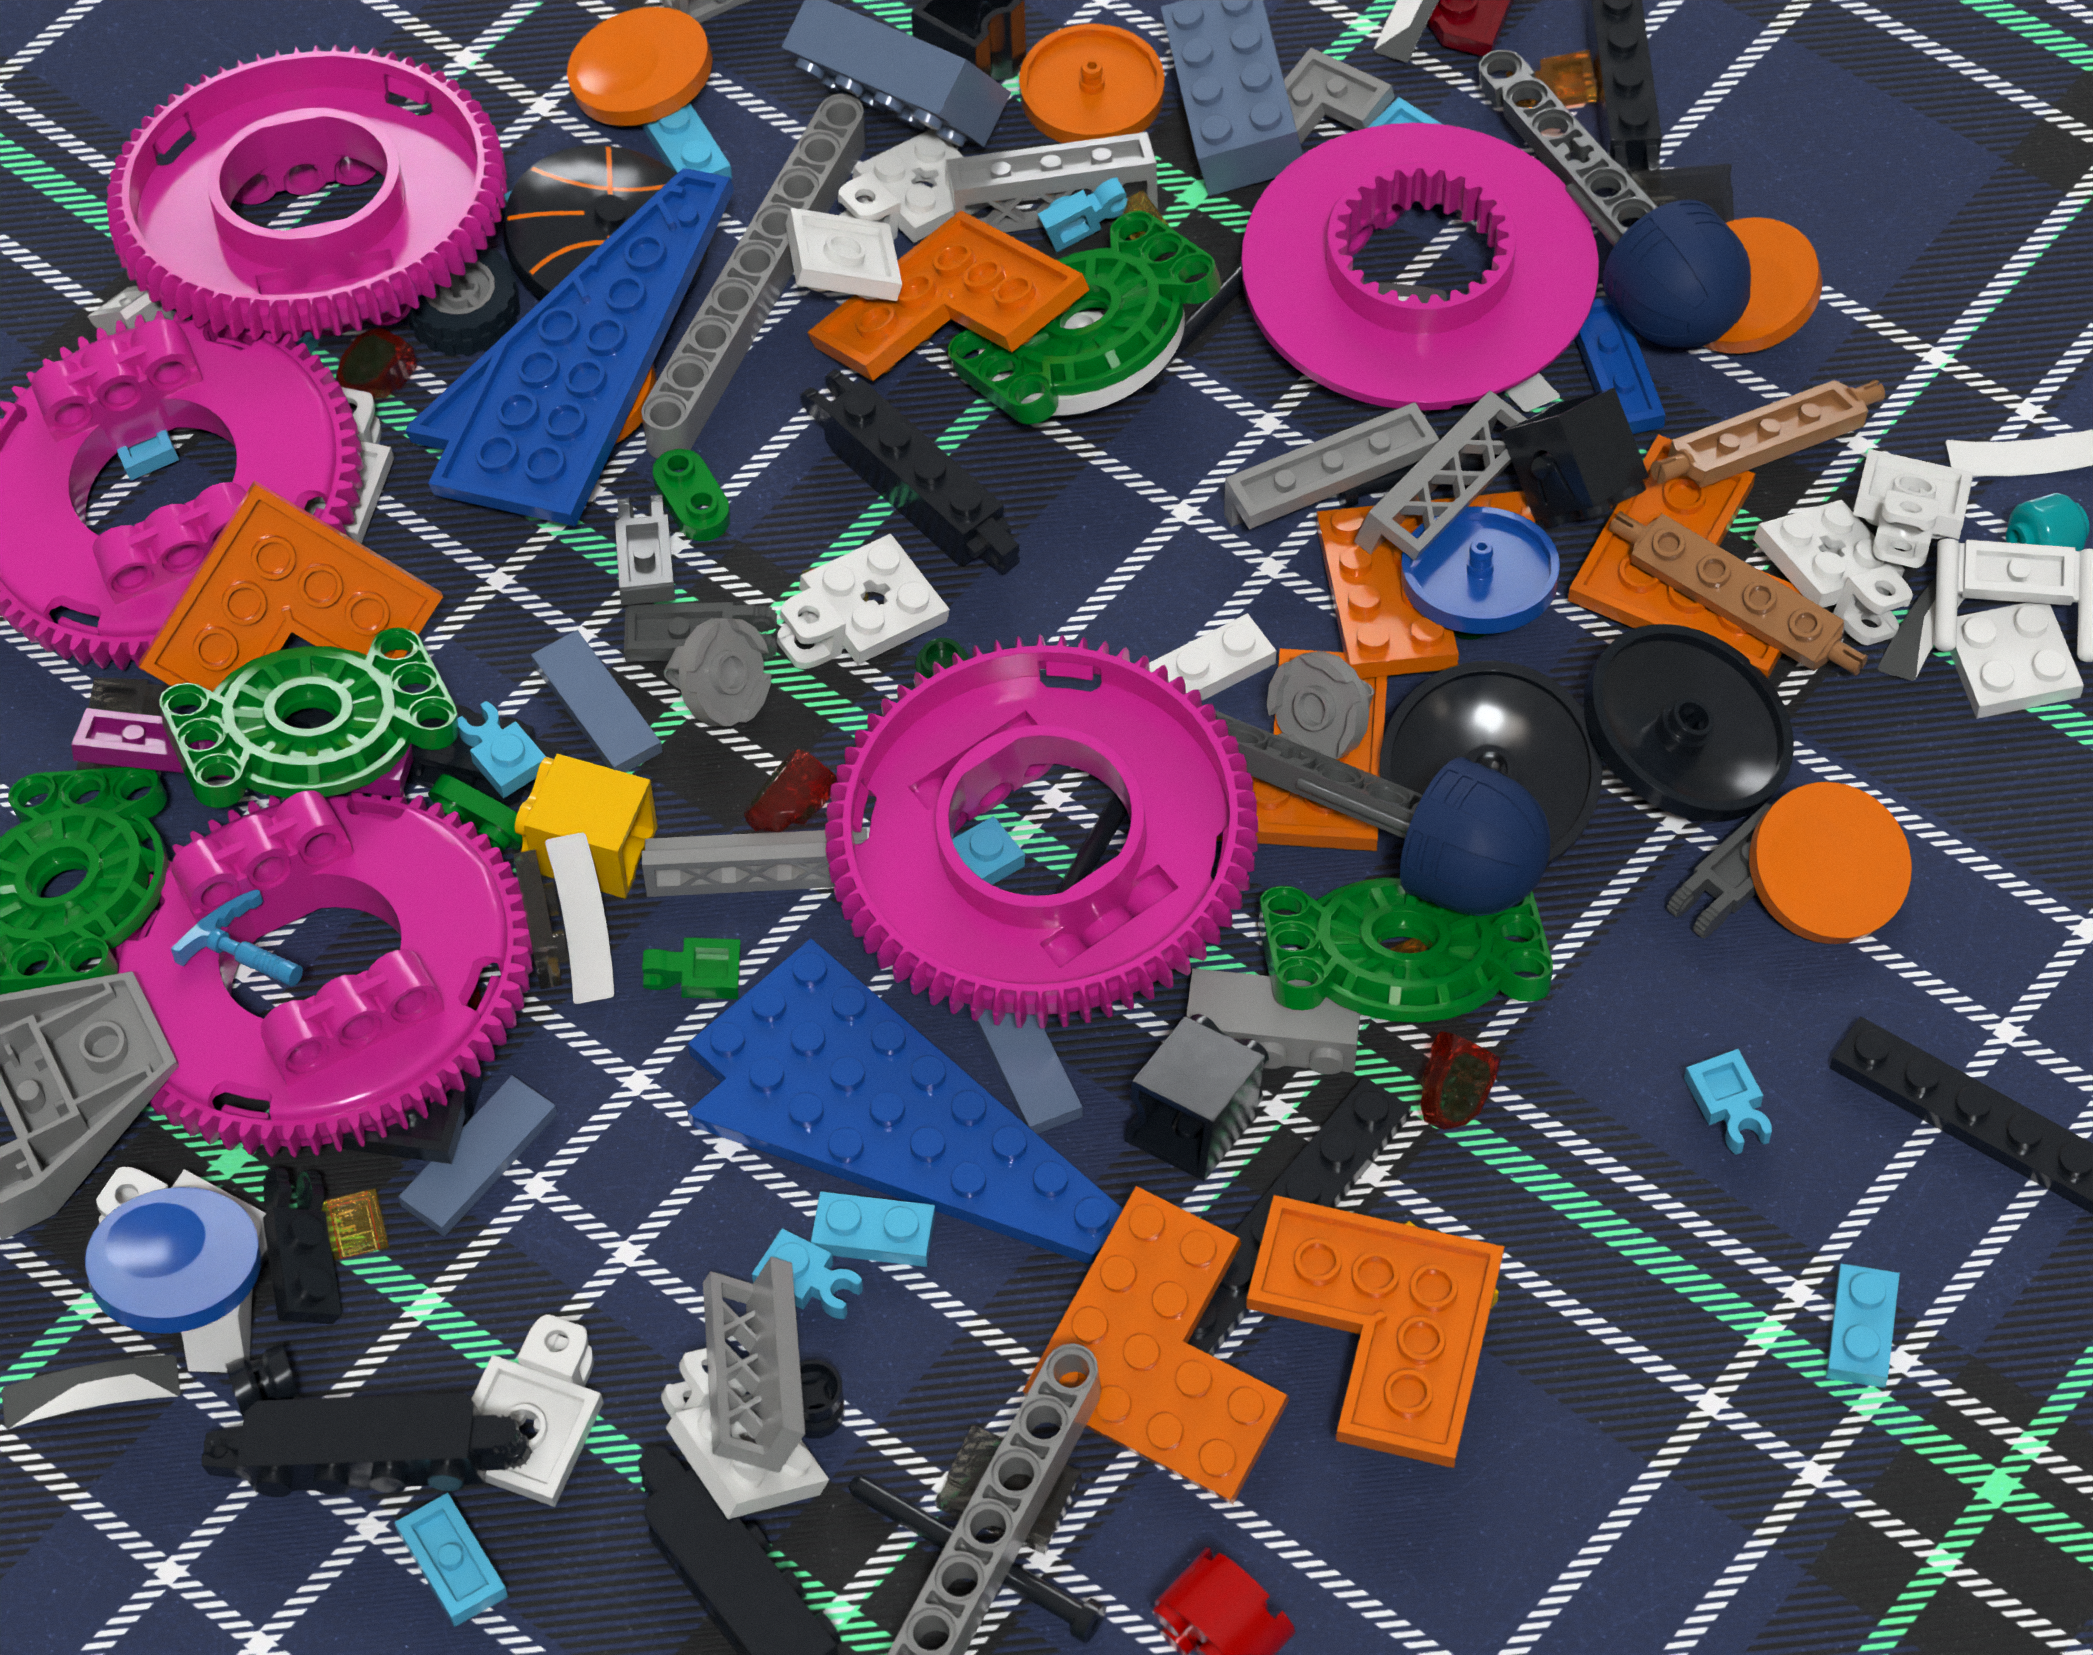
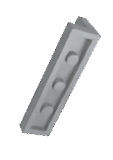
(1049, 173)
(1328, 467)
(1439, 467)
(737, 863)
(768, 1374)

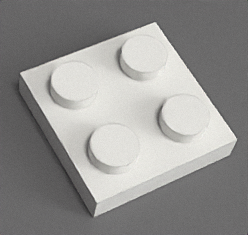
(843, 254)
(2014, 659)

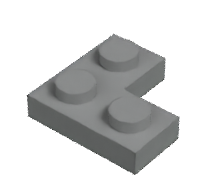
(1332, 88)

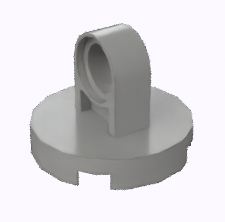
(721, 672)
(1320, 703)

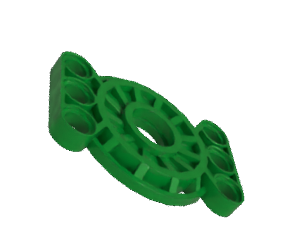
(1116, 346)
(278, 760)
(91, 837)
(1347, 964)

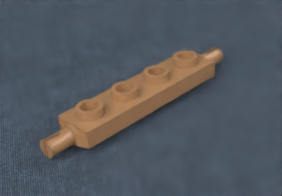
(1768, 433)
(1738, 592)

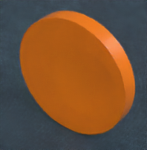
(639, 66)
(1091, 83)
(1783, 285)
(1830, 863)

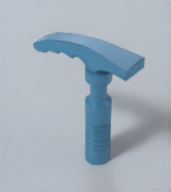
(208, 934)

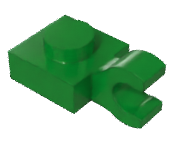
(704, 968)

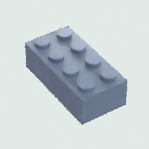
(895, 72)
(1232, 91)

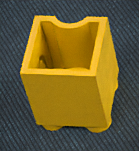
(588, 798)

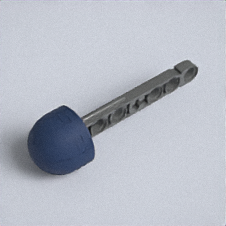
(1672, 272)
(1469, 840)

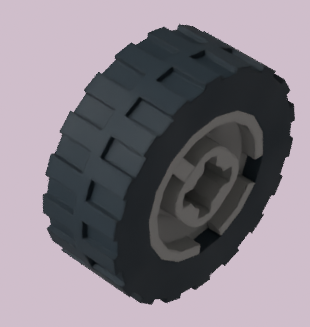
(471, 311)

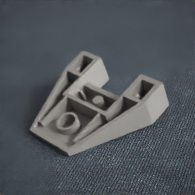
(71, 1081)

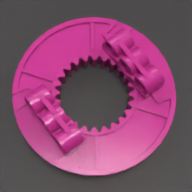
(1412, 351)

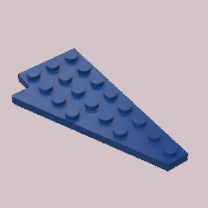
(553, 393)
(855, 1091)

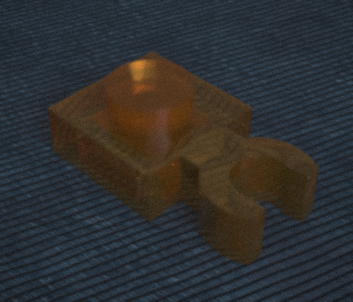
(1568, 77)

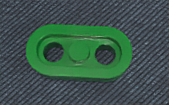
(689, 490)
(474, 806)

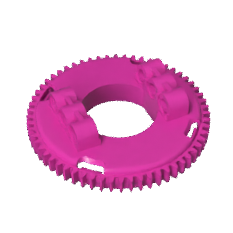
(293, 129)
(124, 388)
(989, 730)
(366, 1039)

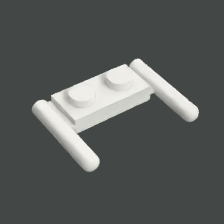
(2012, 574)

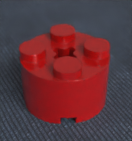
(1220, 1611)

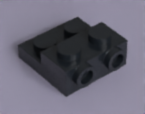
(428, 1138)

